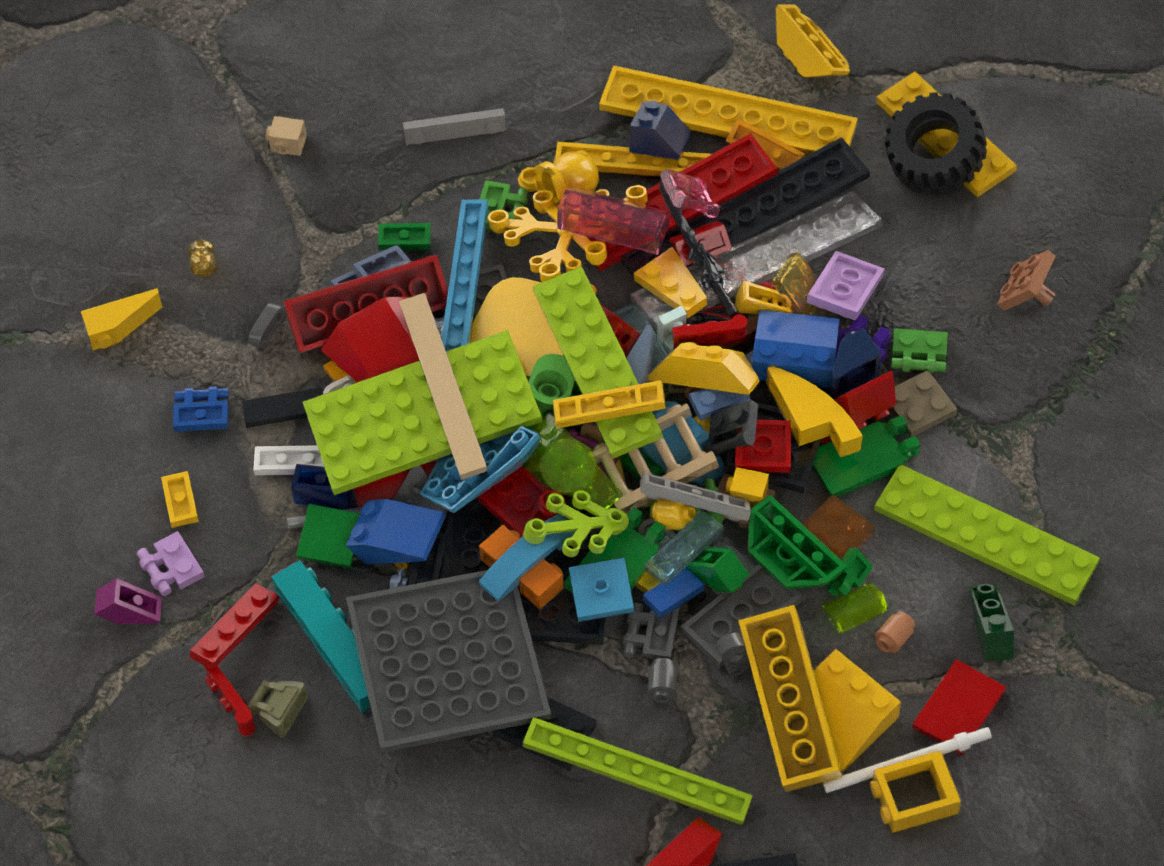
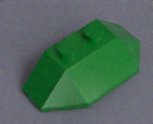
(789, 548)

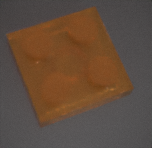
(839, 526)

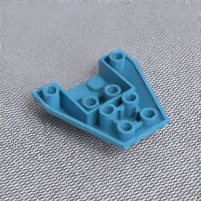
(501, 457)

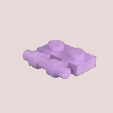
(178, 560)

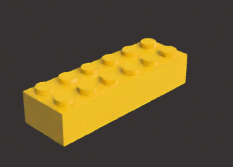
(790, 698)

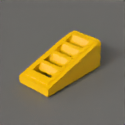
(754, 297)

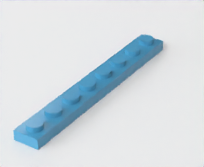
(464, 274)

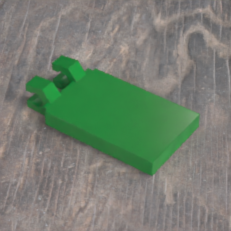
(877, 458)
(629, 545)

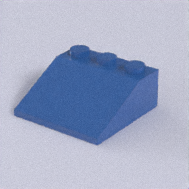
(797, 345)

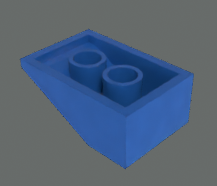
(394, 532)

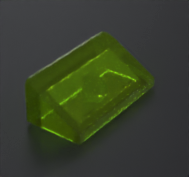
(856, 607)

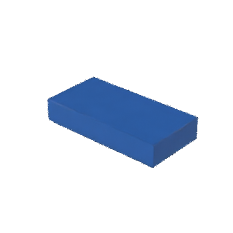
(667, 598)

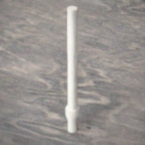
(960, 742)

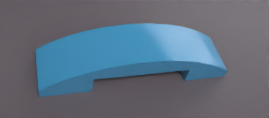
(520, 559)

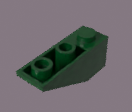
(992, 623)

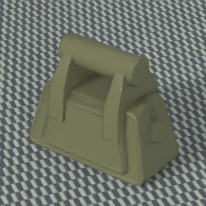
(282, 705)

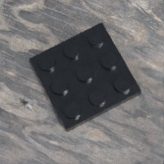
(801, 456)

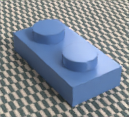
(711, 401)

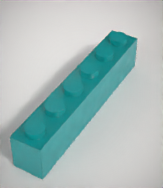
(323, 627)

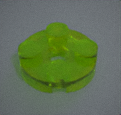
(579, 454)

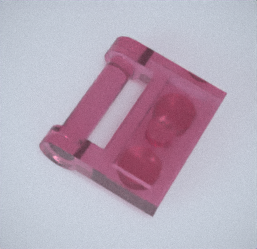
(689, 193)

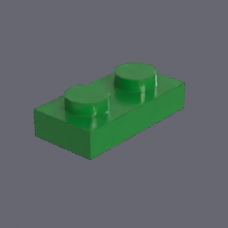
(405, 235)

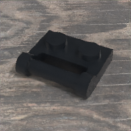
(733, 421)

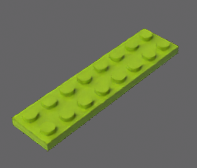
(594, 355)
(987, 534)

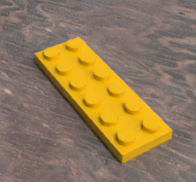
(941, 141)

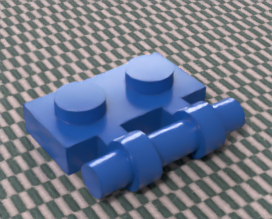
(201, 415)

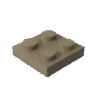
(922, 403)

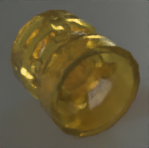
(202, 259)

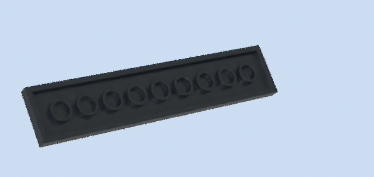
(776, 200)

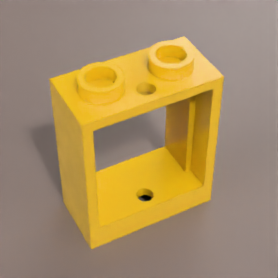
(947, 806)

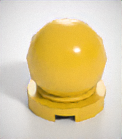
(566, 171)

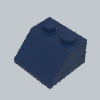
(658, 132)
(855, 363)

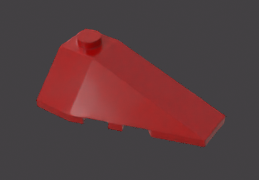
(691, 847)

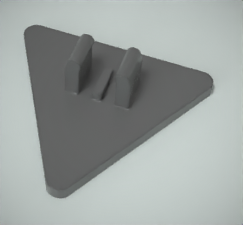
(411, 489)

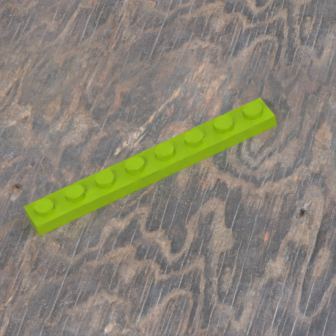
(637, 771)

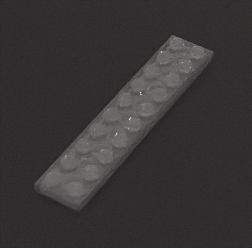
(766, 253)

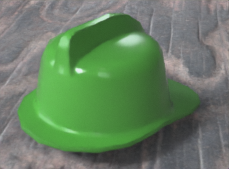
(550, 380)

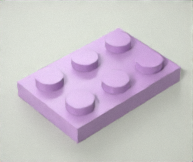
(845, 285)

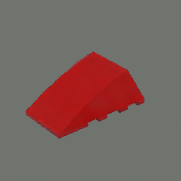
(372, 341)

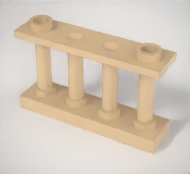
(700, 463)

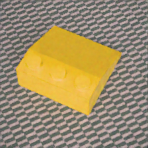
(854, 706)

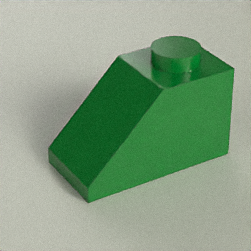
(719, 569)

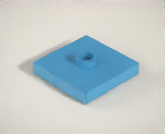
(601, 589)

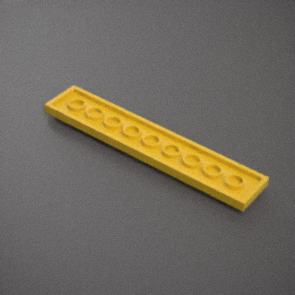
(717, 109)

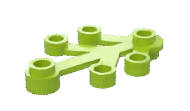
(611, 520)

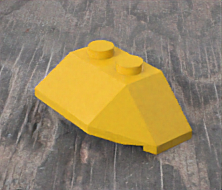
(807, 45)
(706, 369)

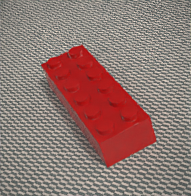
(317, 313)

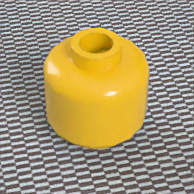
(672, 514)

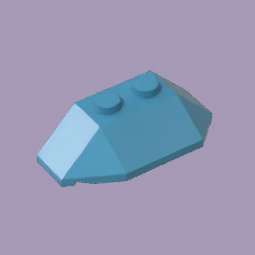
(679, 448)

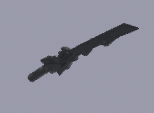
(702, 259)

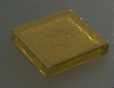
(795, 283)

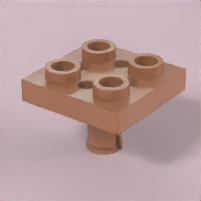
(1027, 282)

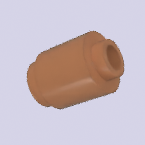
(894, 632)

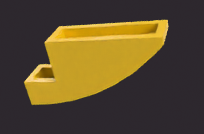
(812, 412)

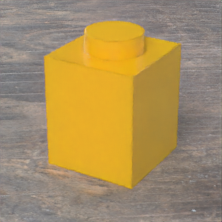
(748, 485)

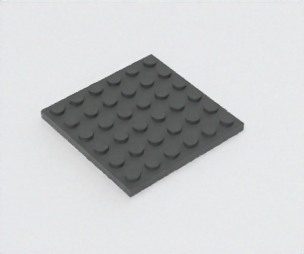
(445, 661)

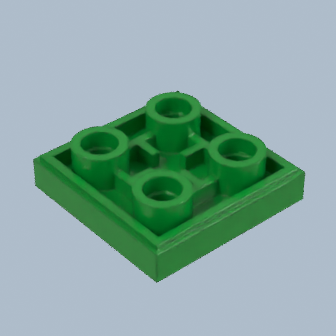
(326, 536)

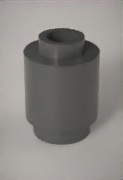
(662, 680)

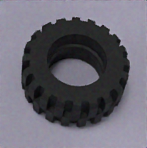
(928, 115)

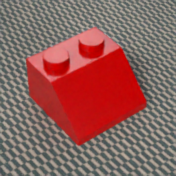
(870, 400)

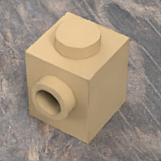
(286, 135)

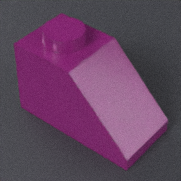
(127, 604)

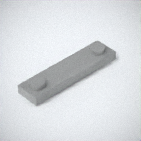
(454, 126)
(730, 506)

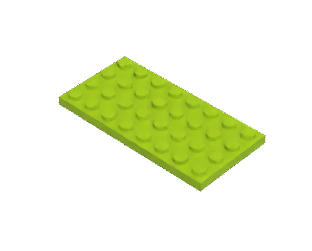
(393, 420)

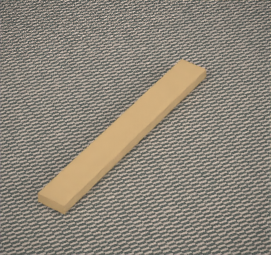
(443, 386)

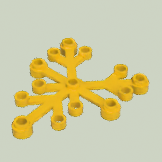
(549, 263)

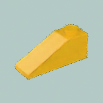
(117, 319)

